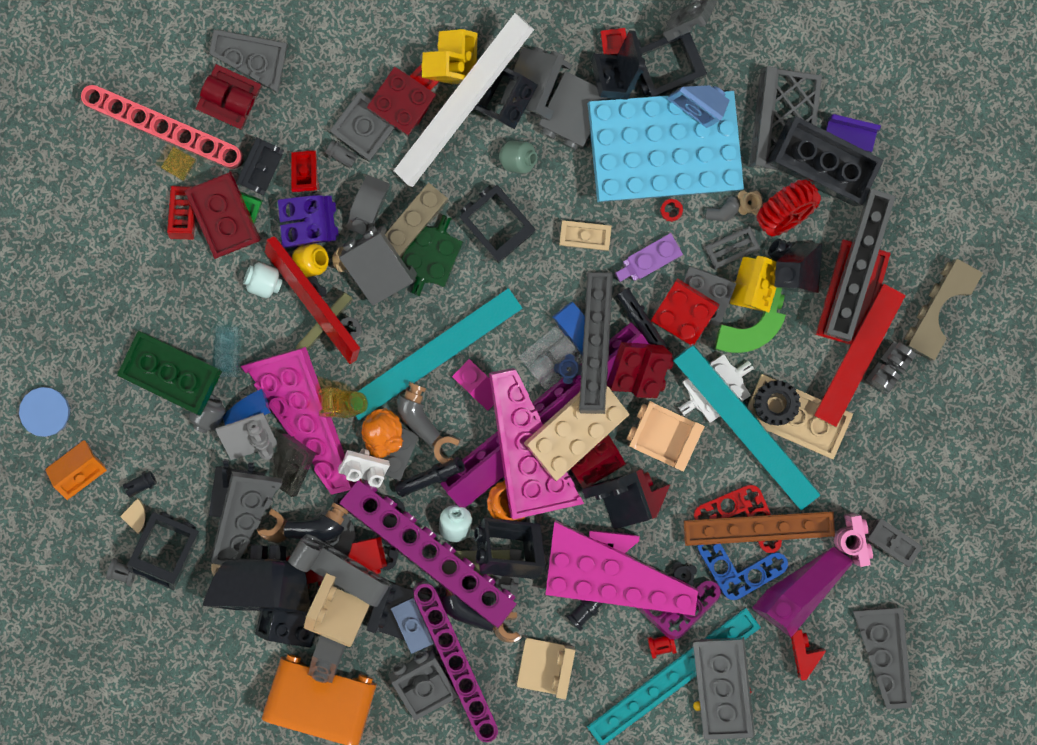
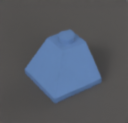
(702, 103)

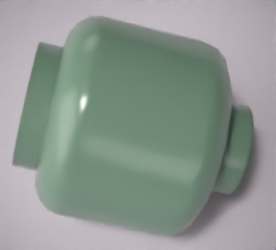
(518, 156)

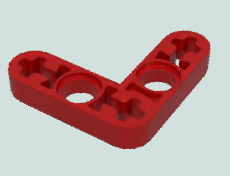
(740, 506)

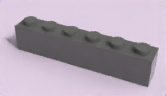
(859, 265)

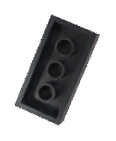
(825, 161)

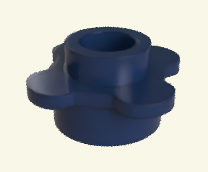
(569, 361)

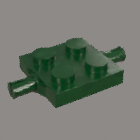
(432, 255)

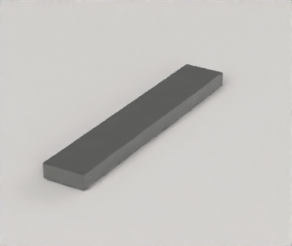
(596, 343)

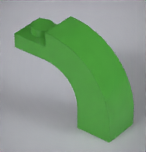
(745, 340)

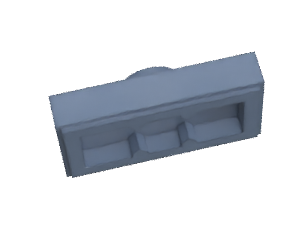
(412, 625)

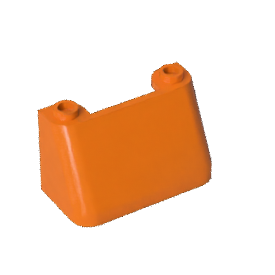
(319, 709)

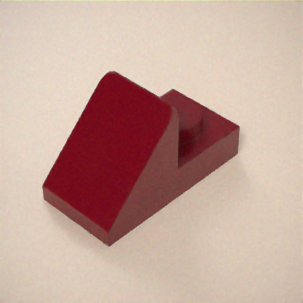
(655, 497)

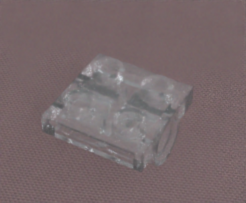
(547, 352)

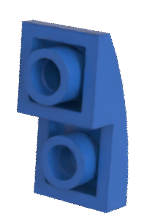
(572, 322)
(249, 406)

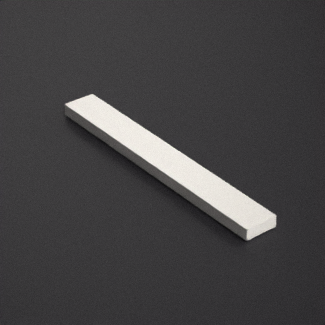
(463, 99)

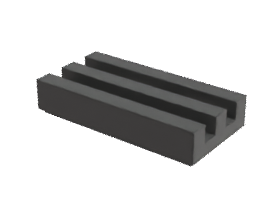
(713, 256)

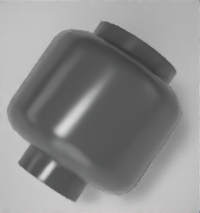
(210, 417)

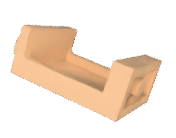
(665, 435)

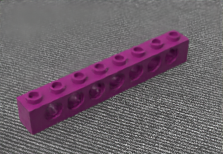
(354, 504)

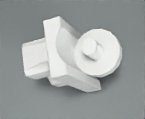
(365, 467)

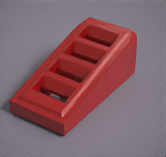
(180, 233)

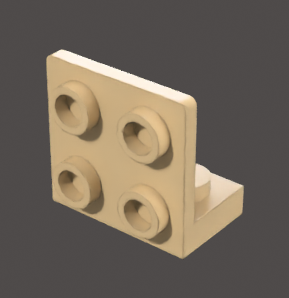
(335, 613)
(546, 667)

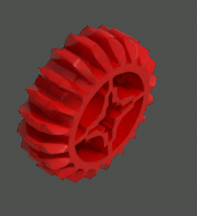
(788, 207)

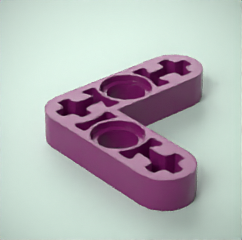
(663, 620)

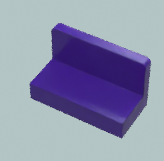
(853, 131)

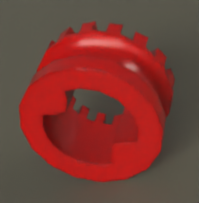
(677, 205)

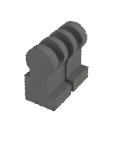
(897, 359)

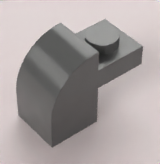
(367, 204)

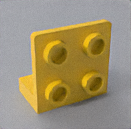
(755, 284)

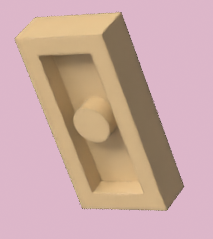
(585, 235)

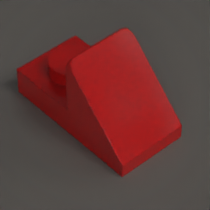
(304, 171)
(805, 660)

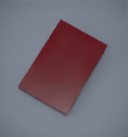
(222, 215)

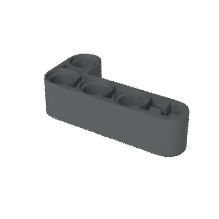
(350, 575)

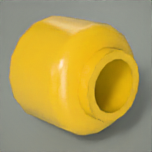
(311, 259)

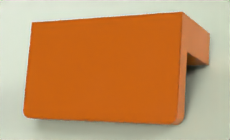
(75, 470)

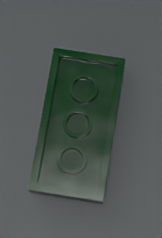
(169, 373)

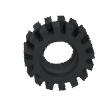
(790, 395)

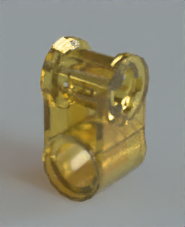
(337, 403)

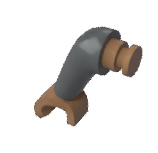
(413, 415)

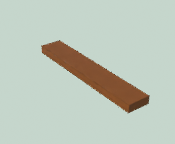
(759, 528)

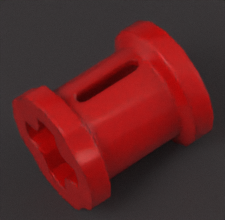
(661, 646)

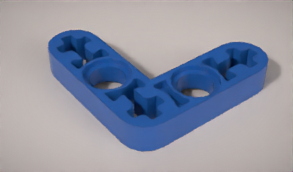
(732, 575)

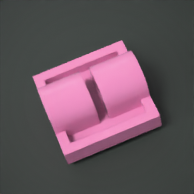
(860, 550)

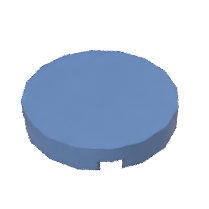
(44, 411)

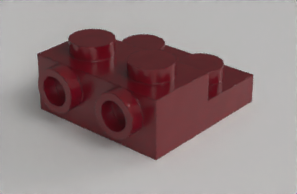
(640, 369)

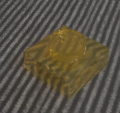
(178, 163)

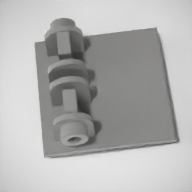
(248, 437)

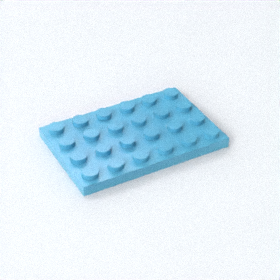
(661, 151)

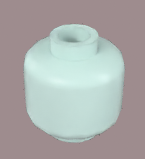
(262, 280)
(455, 523)

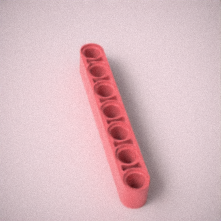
(151, 122)

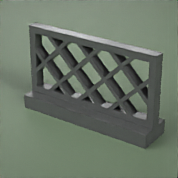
(766, 110)

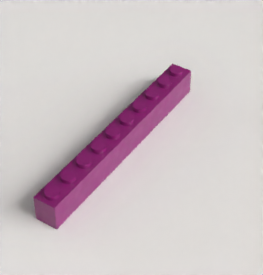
(485, 464)

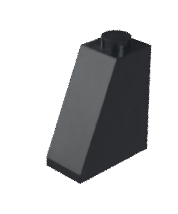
(800, 268)

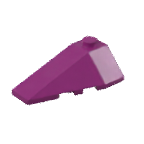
(797, 595)

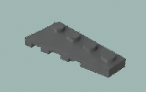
(242, 512)

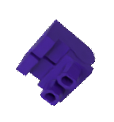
(317, 217)

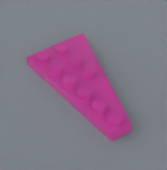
(296, 402)
(526, 481)
(599, 573)

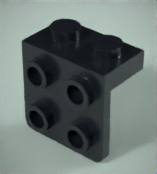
(619, 73)

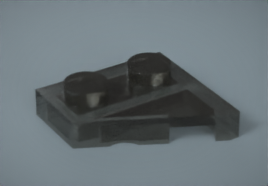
(291, 462)

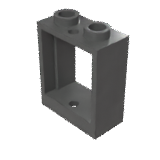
(326, 660)

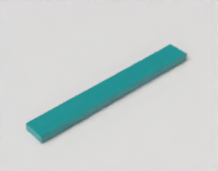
(439, 350)
(746, 426)
(664, 682)

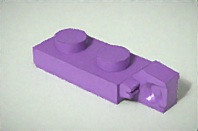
(650, 259)

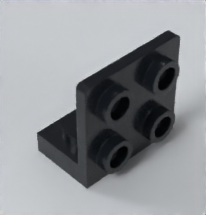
(622, 499)
(382, 617)
(285, 627)

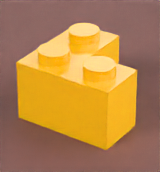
(454, 57)

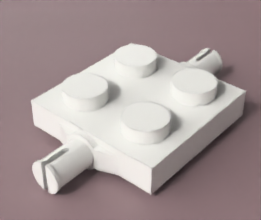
(732, 377)

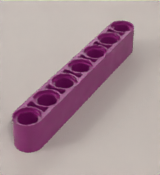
(458, 673)

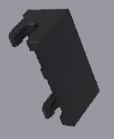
(260, 166)

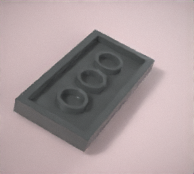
(724, 688)

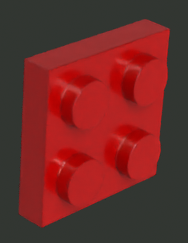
(685, 312)

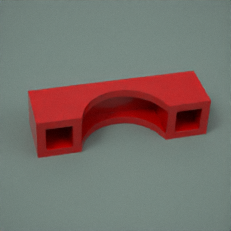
(365, 552)

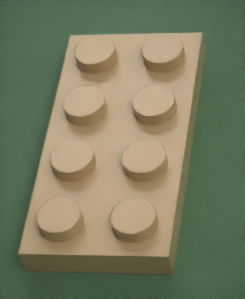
(805, 428)
(572, 435)

